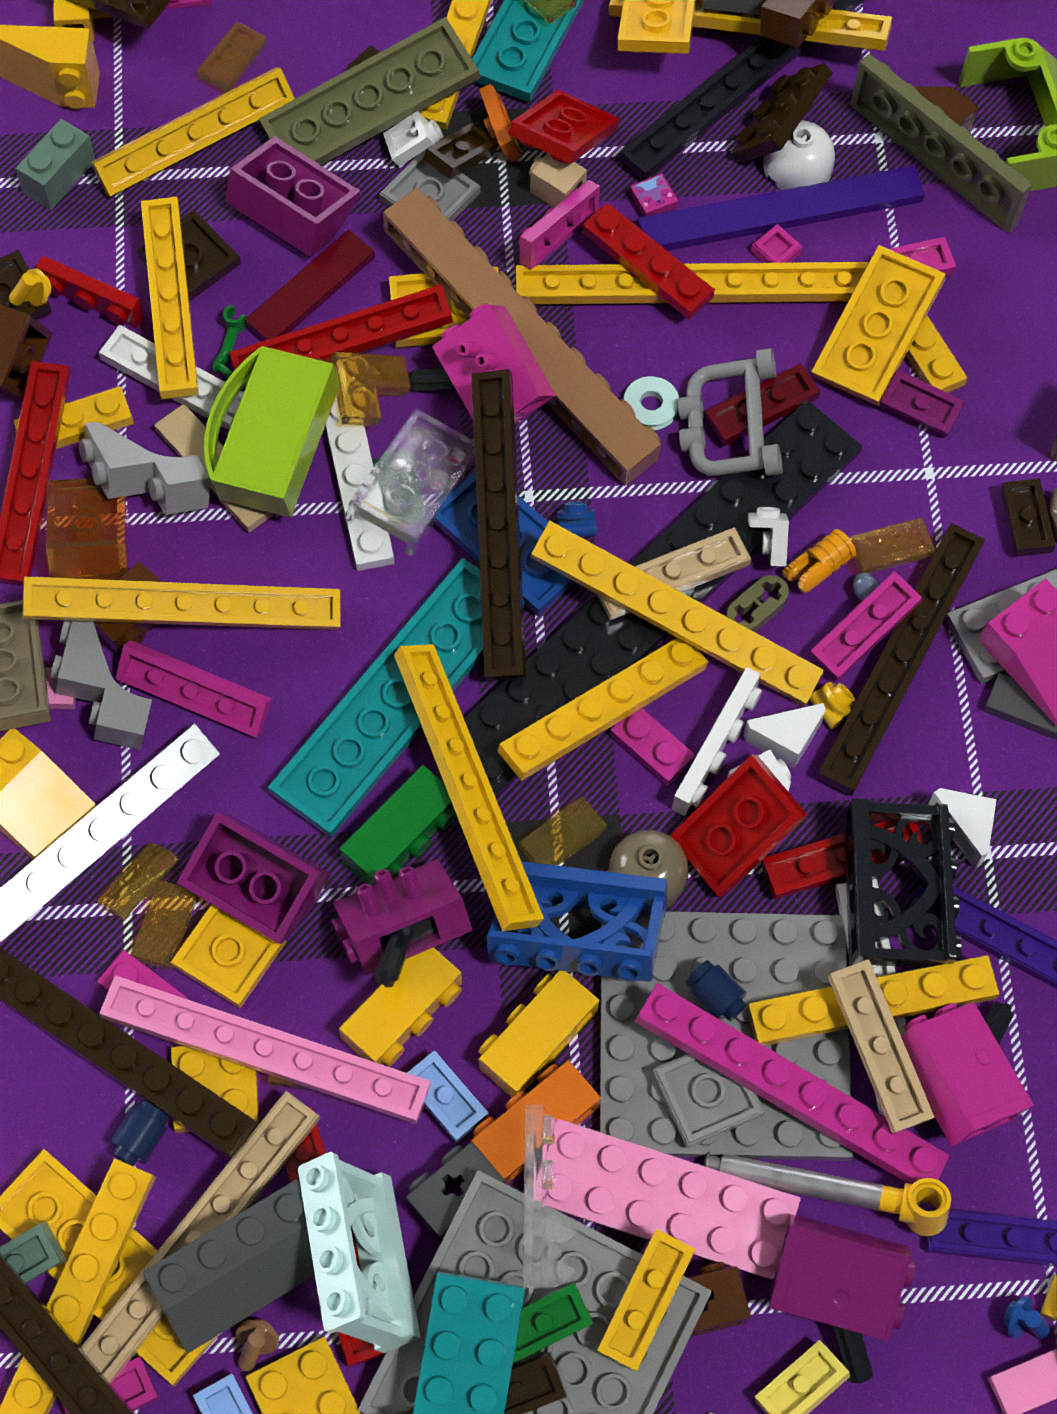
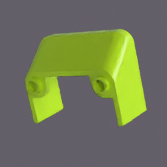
(1019, 59)

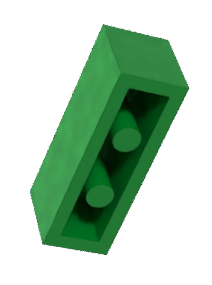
(400, 827)

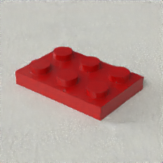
(563, 126)
(738, 825)

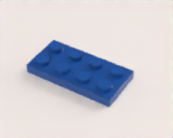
(460, 522)

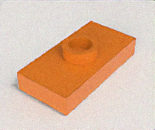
(499, 123)

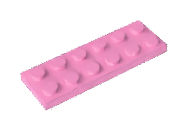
(650, 1190)

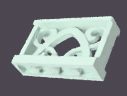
(367, 1302)

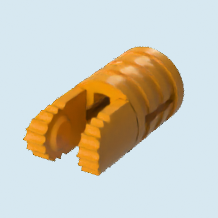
(820, 560)

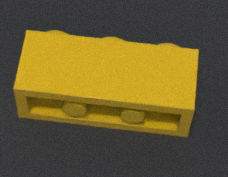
(398, 1012)
(537, 1032)

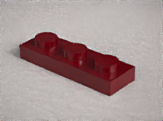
(778, 398)

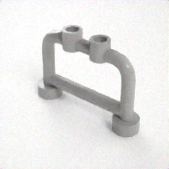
(692, 408)

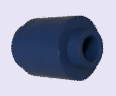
(716, 991)
(139, 1134)

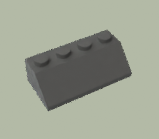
(234, 1268)

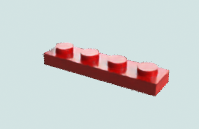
(648, 260)
(819, 863)

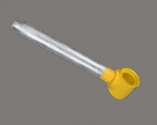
(847, 1190)

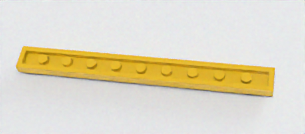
(730, 280)

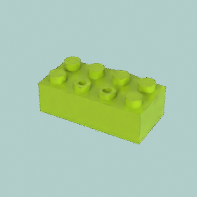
(271, 430)

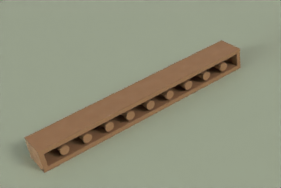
(469, 280)

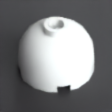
(803, 160)

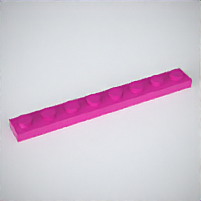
(789, 1086)

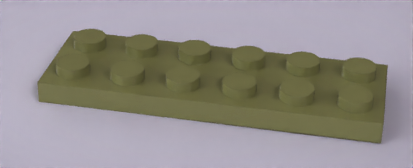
(374, 94)
(940, 143)

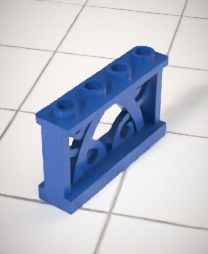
(597, 952)

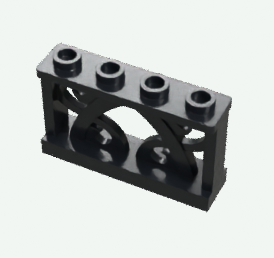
(866, 926)

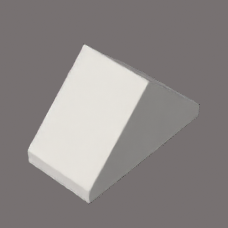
(786, 732)
(972, 820)

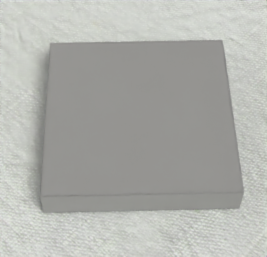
(450, 194)
(704, 1100)

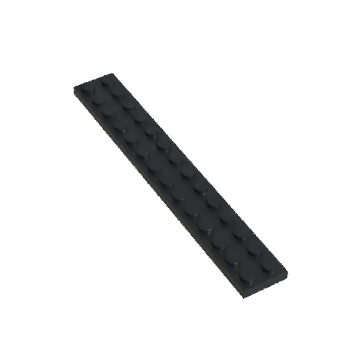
(596, 648)

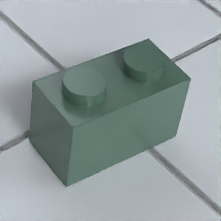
(55, 164)

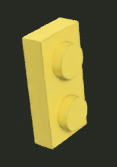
(804, 1383)

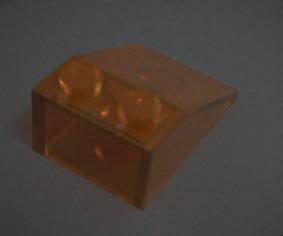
(85, 531)

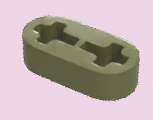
(752, 600)

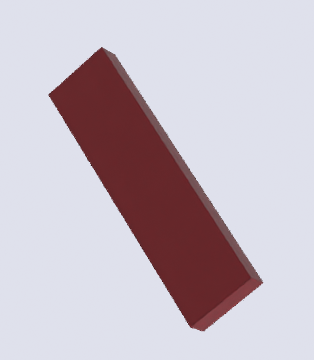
(310, 287)

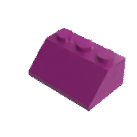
(290, 195)
(253, 877)

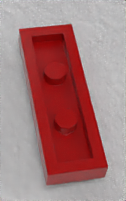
(91, 293)

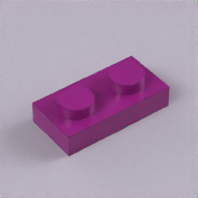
(922, 403)

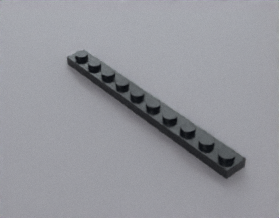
(712, 101)

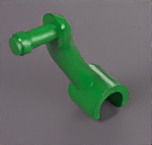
(233, 327)

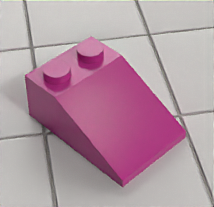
(1026, 644)

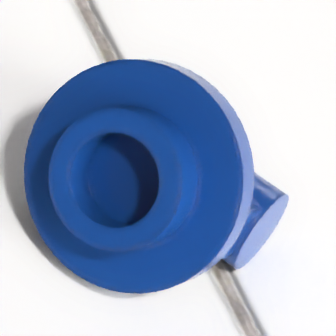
(578, 519)
(1021, 1317)

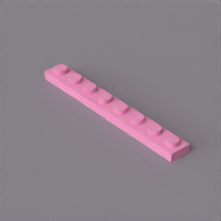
(265, 1049)

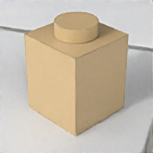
(555, 180)

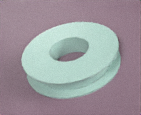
(657, 388)

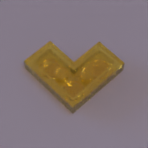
(362, 379)

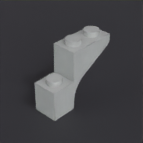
(129, 469)
(85, 675)

